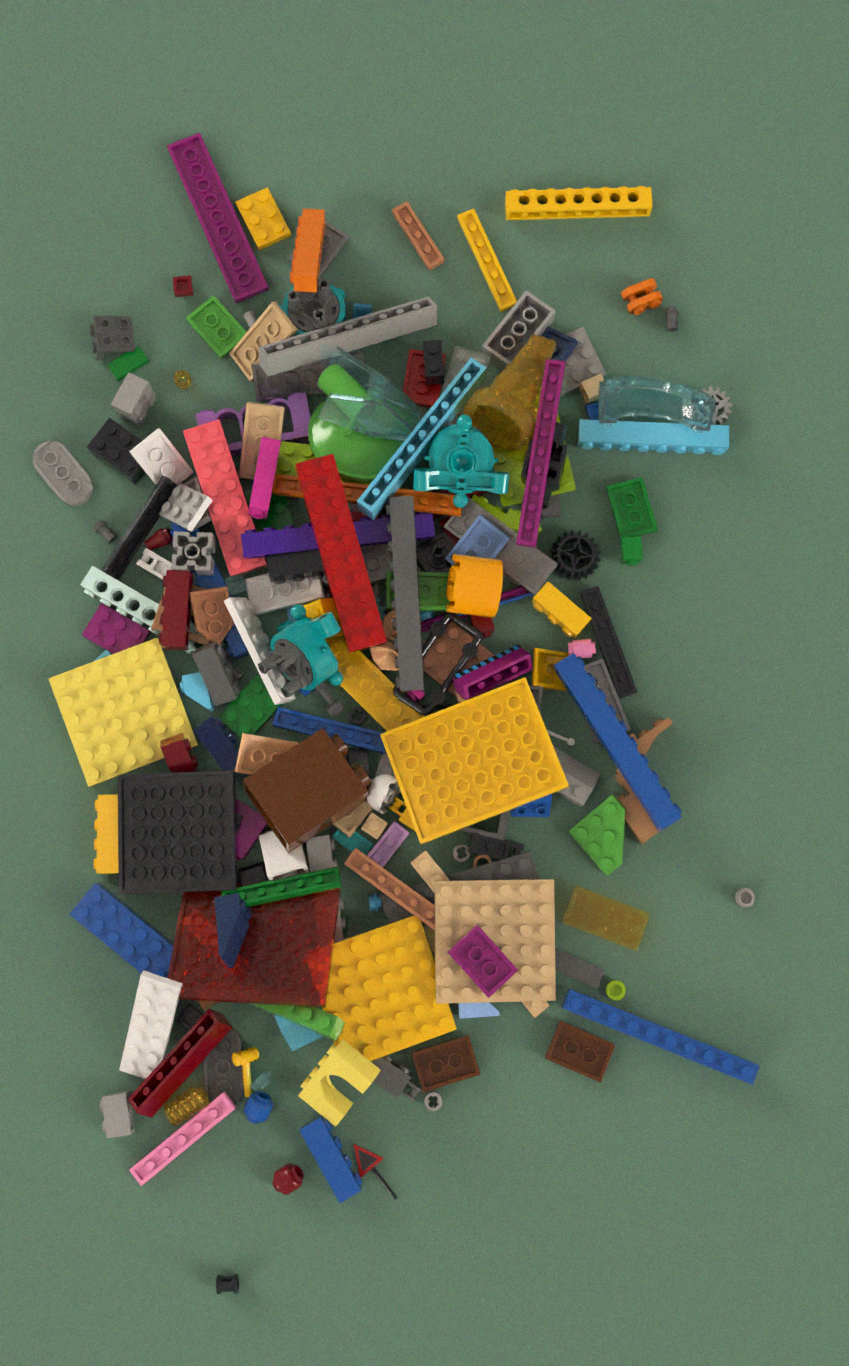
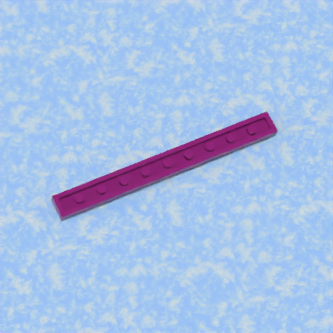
(540, 453)

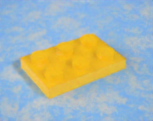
(263, 218)

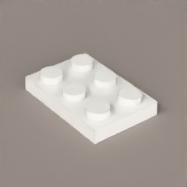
(160, 458)

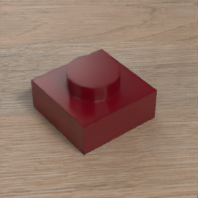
(183, 286)

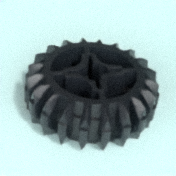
(582, 556)

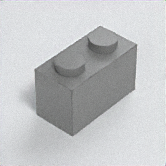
(117, 1115)

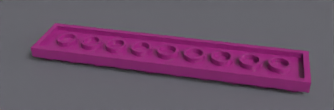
(217, 218)

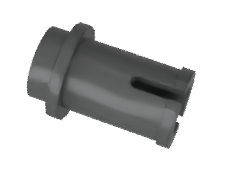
(671, 316)
(102, 528)

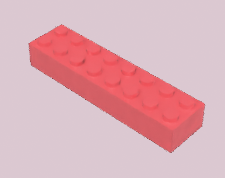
(222, 484)

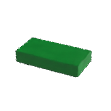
(127, 363)

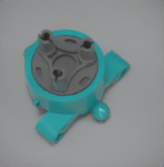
(315, 309)
(303, 652)

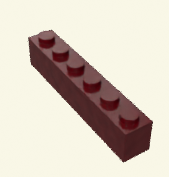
(180, 1063)

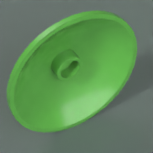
(355, 453)

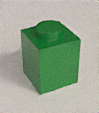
(631, 550)

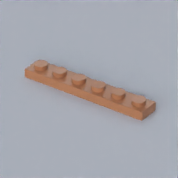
(392, 887)

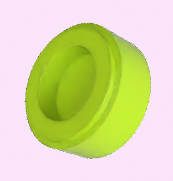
(615, 990)

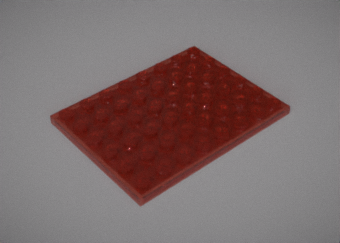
(280, 960)

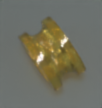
(180, 374)

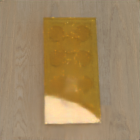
(606, 918)

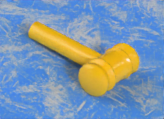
(244, 1058)

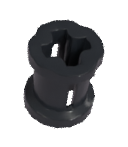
(227, 1284)

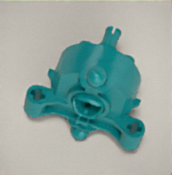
(461, 463)

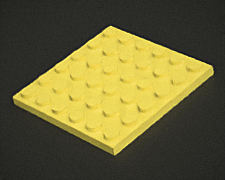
(121, 710)

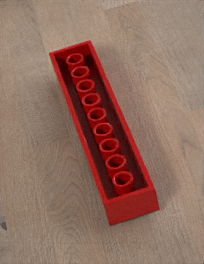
(340, 553)

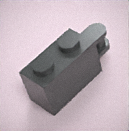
(395, 1078)

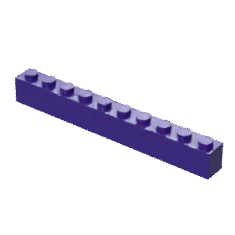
(302, 539)

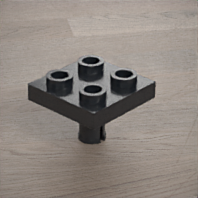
(433, 554)

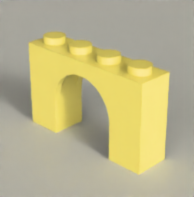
(342, 1062)

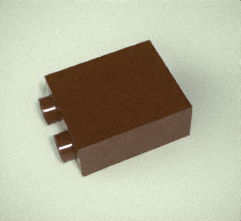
(307, 789)

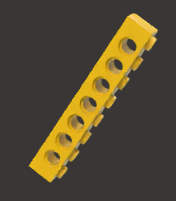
(570, 209)

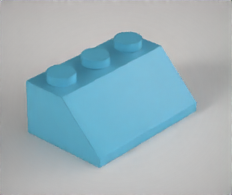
(296, 1035)

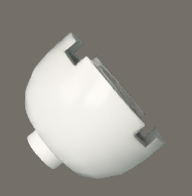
(382, 792)

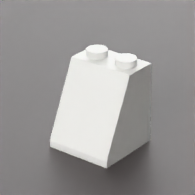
(277, 860)

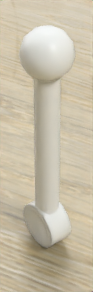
(570, 741)

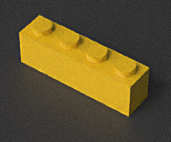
(107, 835)

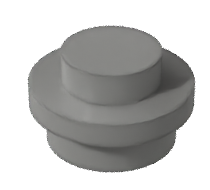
(745, 897)

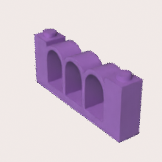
(296, 405)

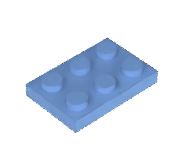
(480, 540)

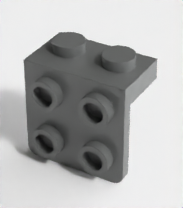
(111, 335)

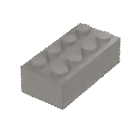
(524, 319)

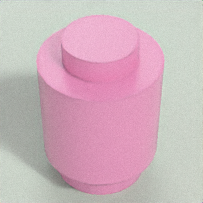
(582, 648)

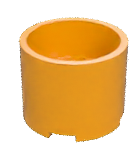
(474, 585)

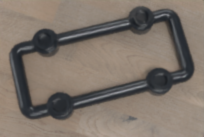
(469, 651)

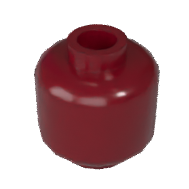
(288, 1178)

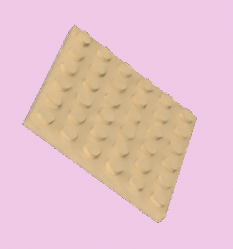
(516, 918)

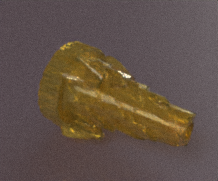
(508, 406)

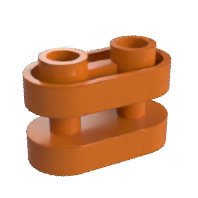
(651, 300)

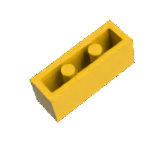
(560, 610)

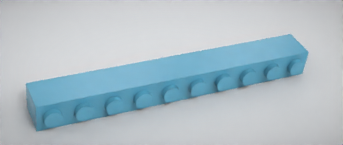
(419, 440)

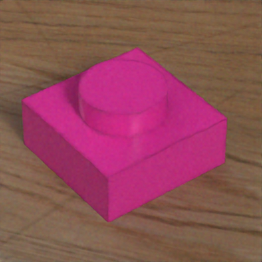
(419, 695)

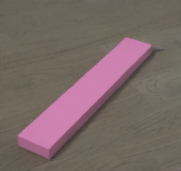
(182, 1138)

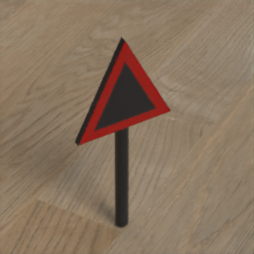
(366, 1161)

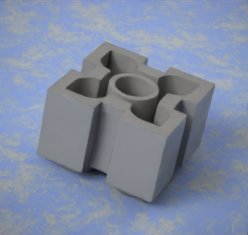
(186, 545)

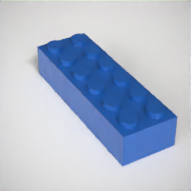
(124, 931)

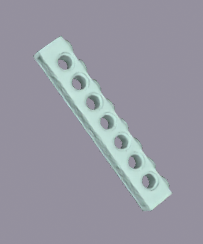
(96, 578)

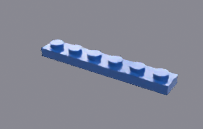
(310, 724)

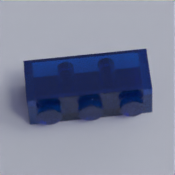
(218, 742)

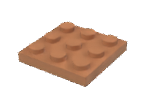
(446, 653)

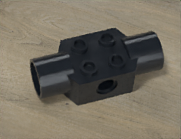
(556, 464)

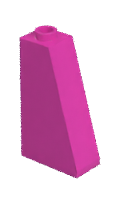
(264, 478)

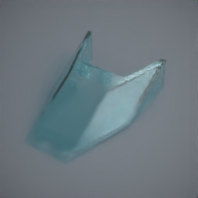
(381, 414)

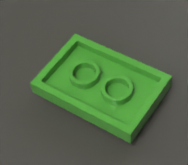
(216, 326)

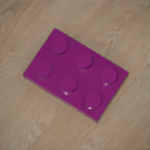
(114, 630)
(482, 961)

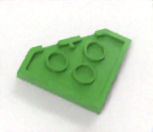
(603, 834)

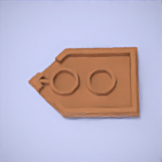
(211, 613)

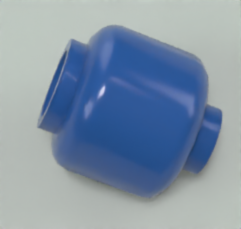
(258, 1107)

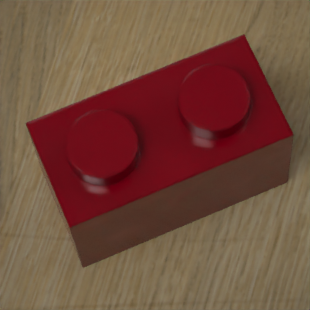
(178, 754)

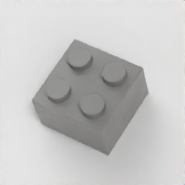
(133, 399)

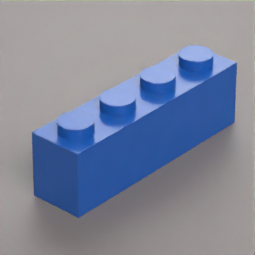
(331, 1159)

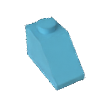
(195, 689)

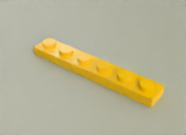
(487, 260)

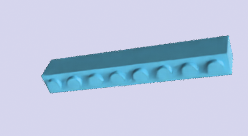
(652, 436)

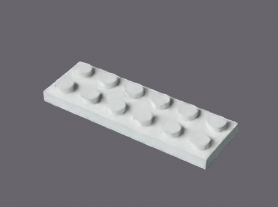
(257, 645)
(150, 1024)

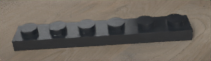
(139, 529)
(608, 642)

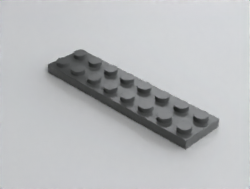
(510, 868)

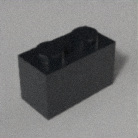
(433, 362)

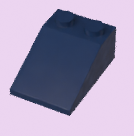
(232, 926)

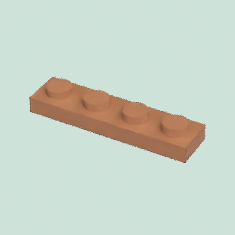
(418, 236)

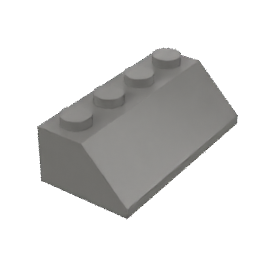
(579, 777)

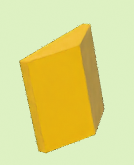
(543, 669)

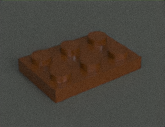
(580, 1051)
(445, 1063)

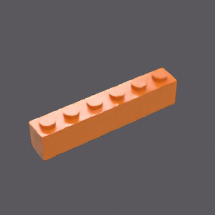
(308, 250)

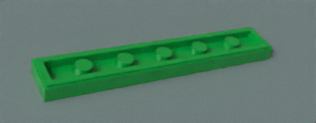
(288, 887)

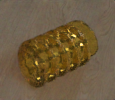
(186, 1105)

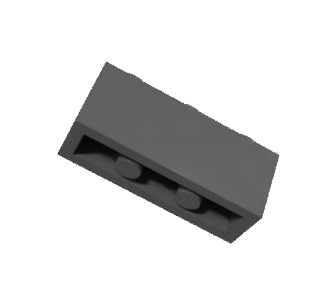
(216, 673)

